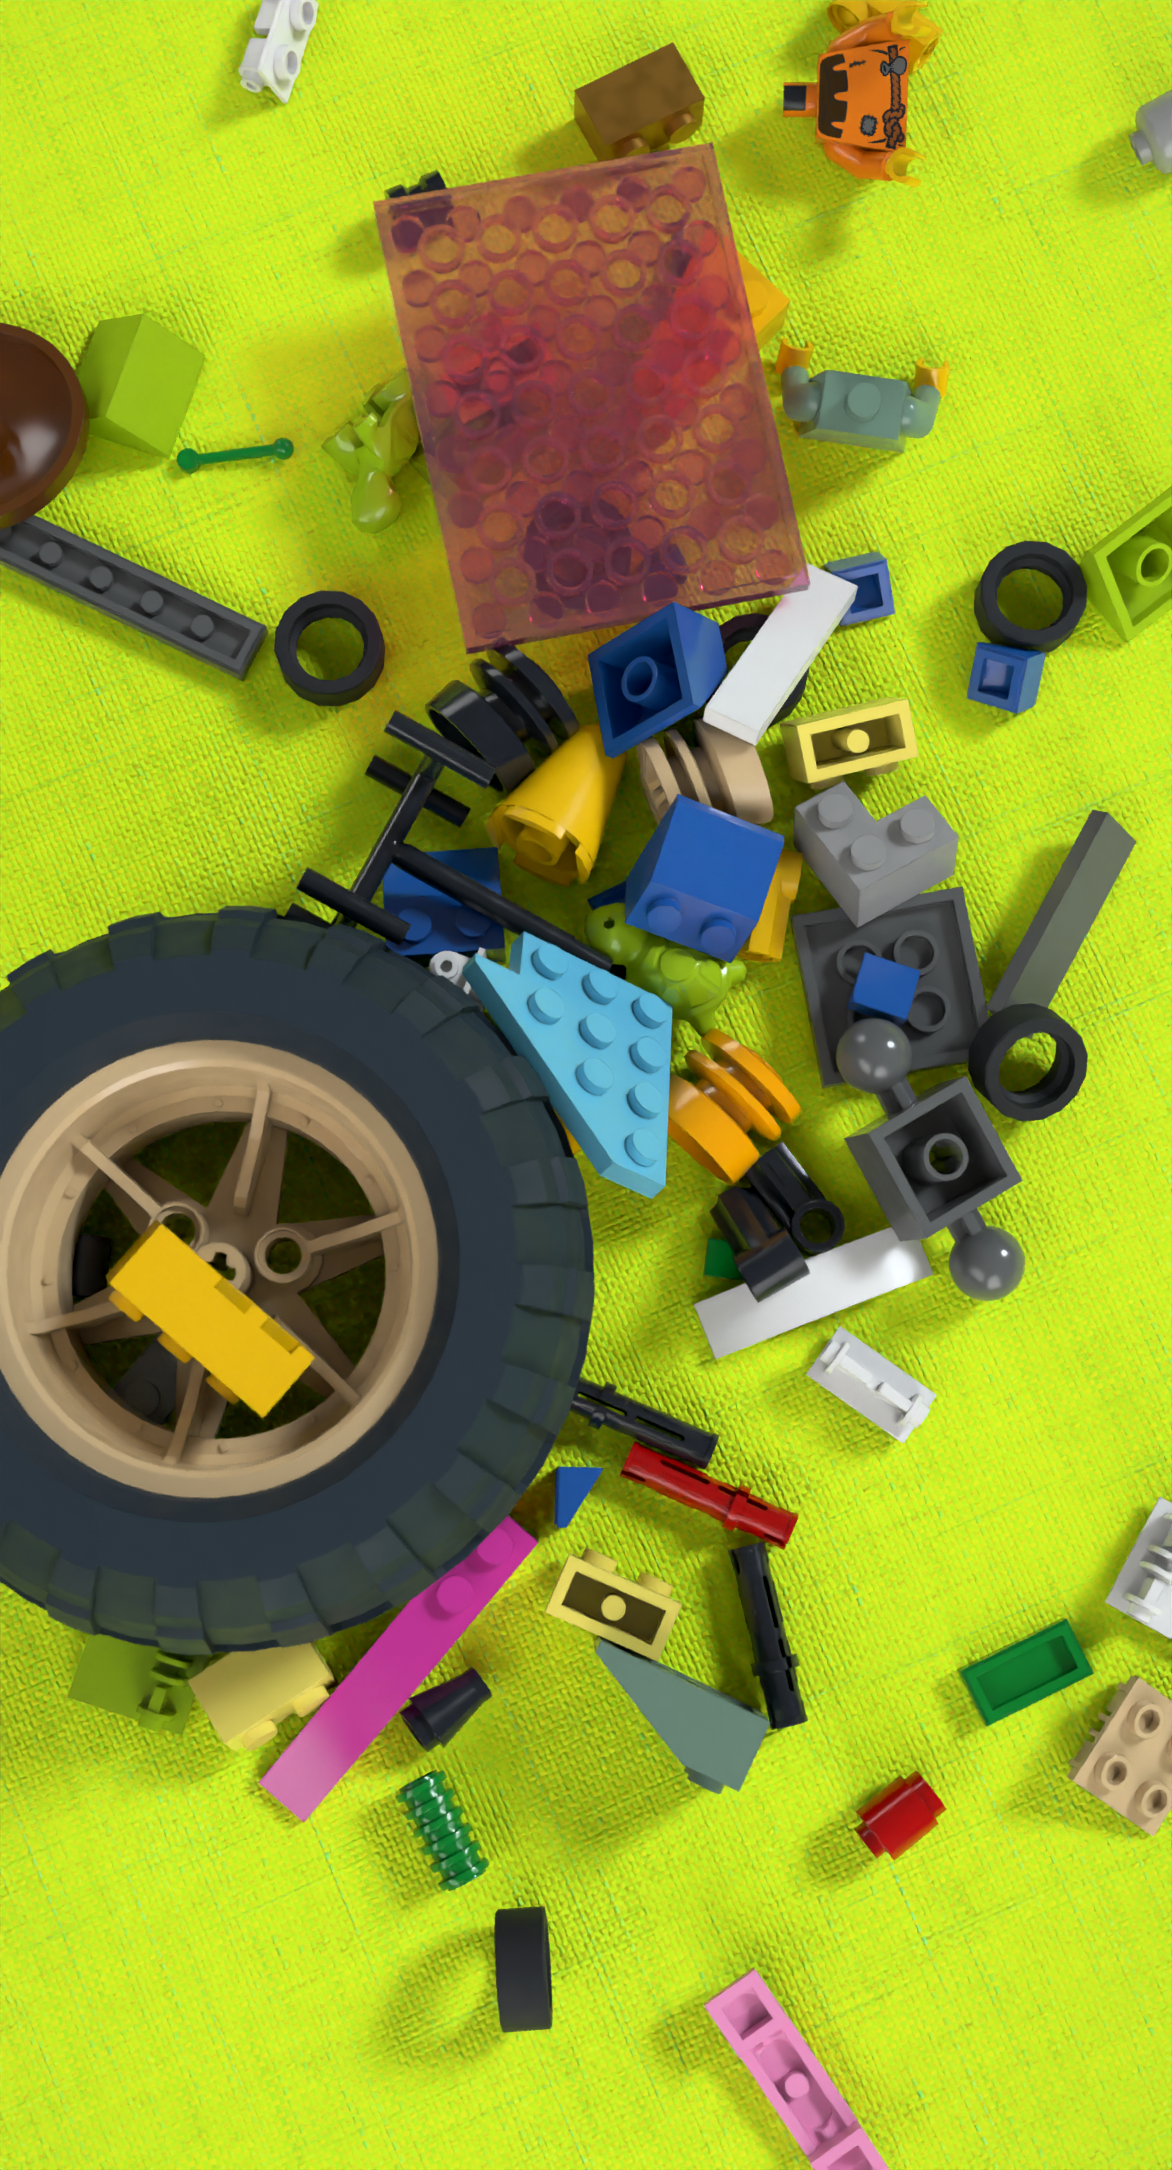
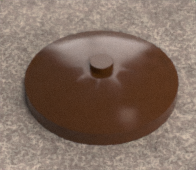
(40, 423)

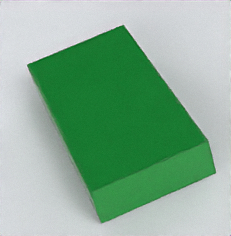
(1025, 1671)

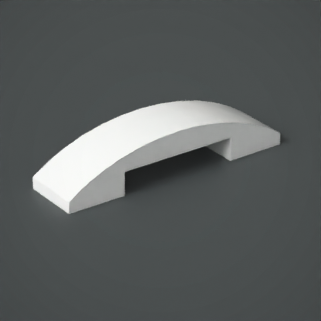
(834, 1283)

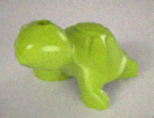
(376, 451)
(673, 972)

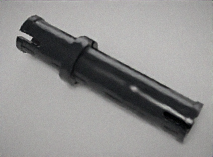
(695, 1443)
(768, 1637)

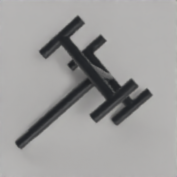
(418, 791)

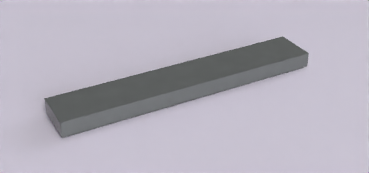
(132, 595)

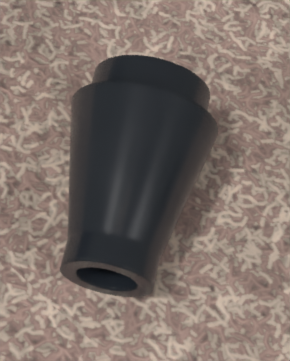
(445, 1708)

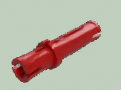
(709, 1495)

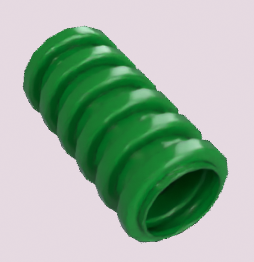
(442, 1830)

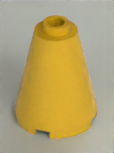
(561, 810)

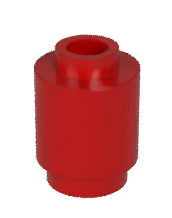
(899, 1816)

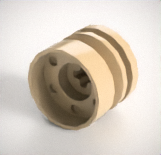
(716, 772)

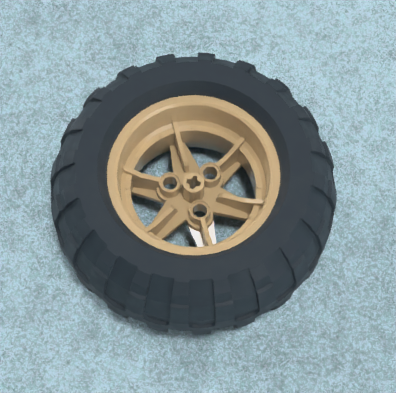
(478, 1320)

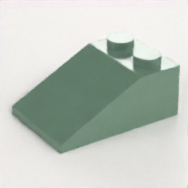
(699, 1724)

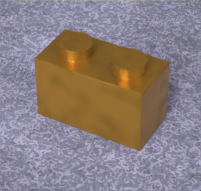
(640, 106)

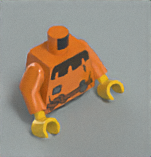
(863, 97)

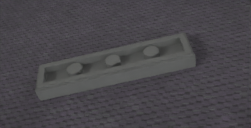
(1065, 914)

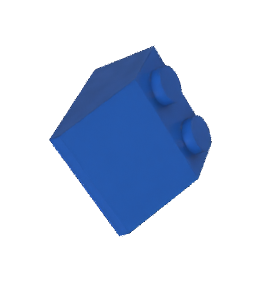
(655, 675)
(702, 878)
(440, 921)

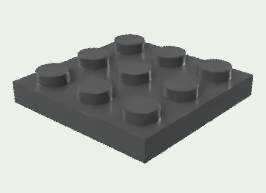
(921, 933)

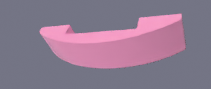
(791, 2076)

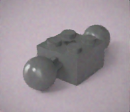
(967, 1168)

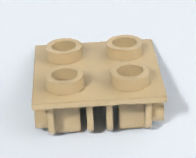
(1131, 1756)

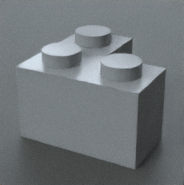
(871, 862)

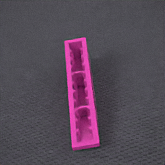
(393, 1671)

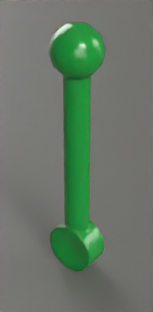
(190, 460)

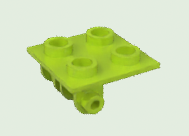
(137, 1682)

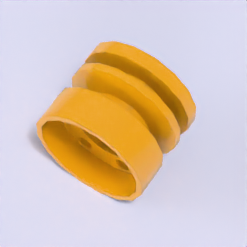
(730, 1097)

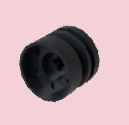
(511, 709)

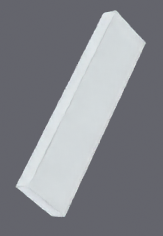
(779, 656)

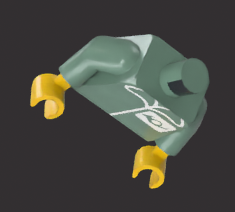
(858, 406)

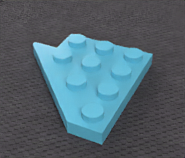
(595, 1049)

